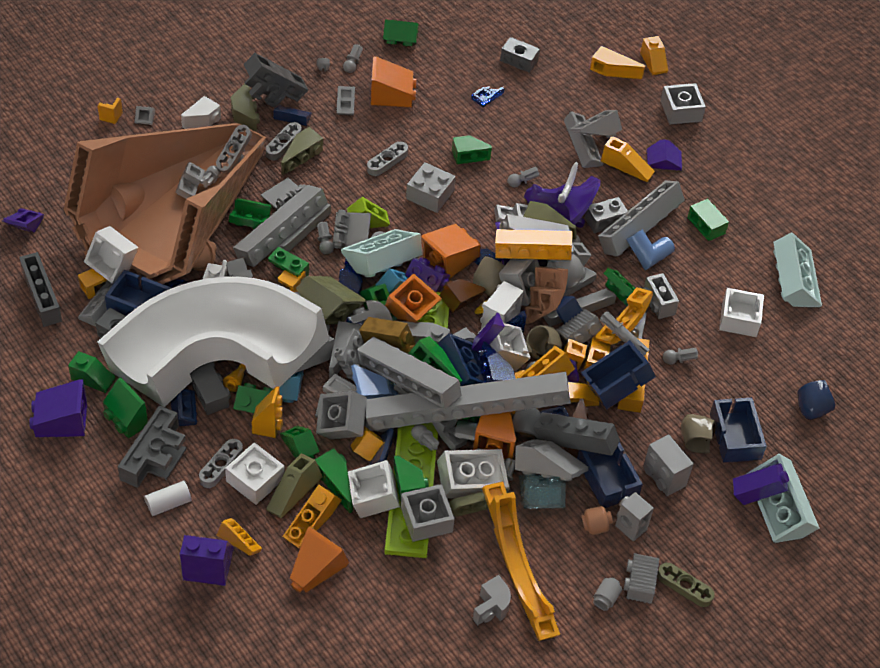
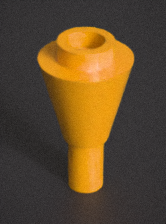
(234, 378)

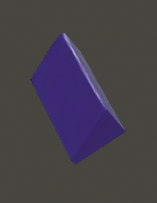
(489, 332)

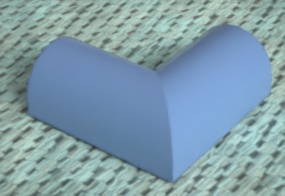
(649, 253)

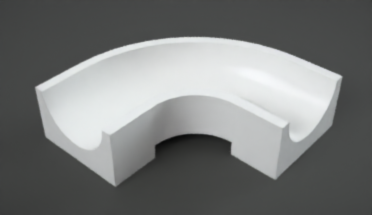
(209, 322)

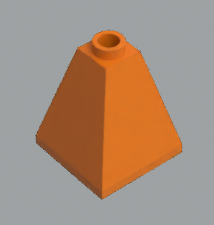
(316, 561)

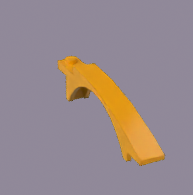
(504, 516)

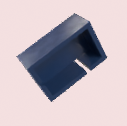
(127, 295)
(618, 374)
(738, 431)
(610, 476)

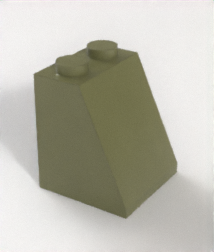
(330, 295)

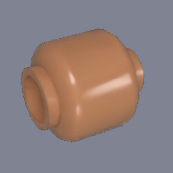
(597, 520)

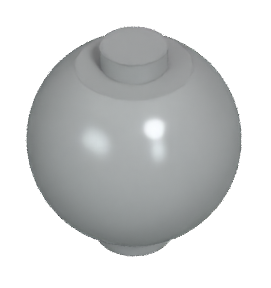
(576, 271)

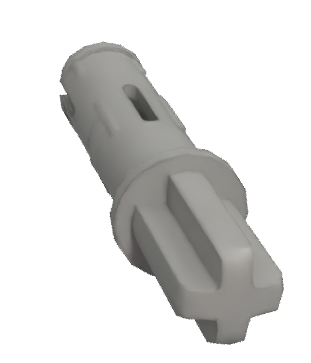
(625, 335)

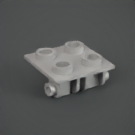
(281, 193)
(350, 228)
(348, 355)

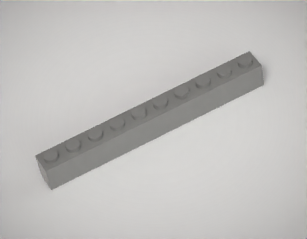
(475, 401)

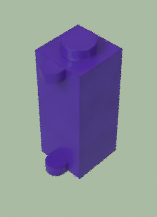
(760, 484)

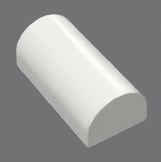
(168, 498)

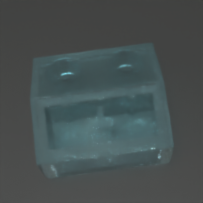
(541, 491)

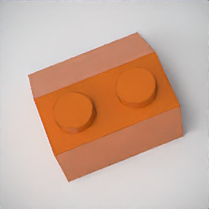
(412, 300)

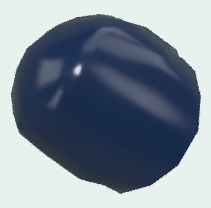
(815, 400)

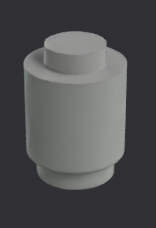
(607, 593)

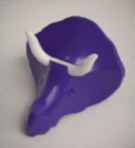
(567, 200)

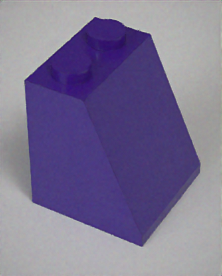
(60, 411)
(205, 560)

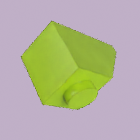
(379, 216)

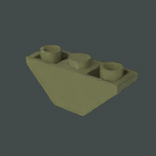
(244, 108)

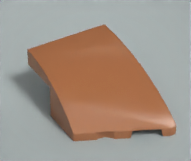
(547, 292)

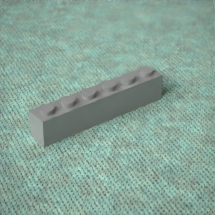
(641, 216)
(280, 225)
(409, 372)

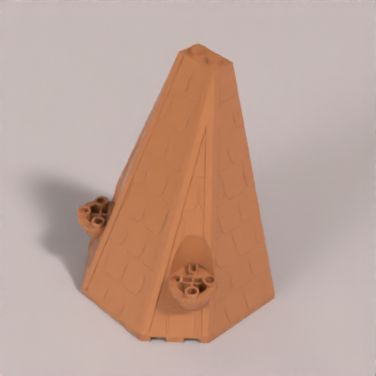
(133, 189)

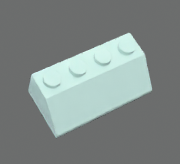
(383, 252)
(796, 272)
(787, 513)

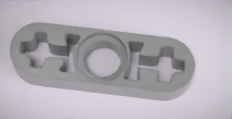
(287, 133)
(244, 140)
(384, 165)
(219, 472)

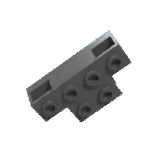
(272, 81)
(154, 450)

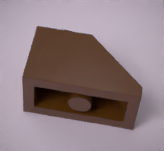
(460, 294)

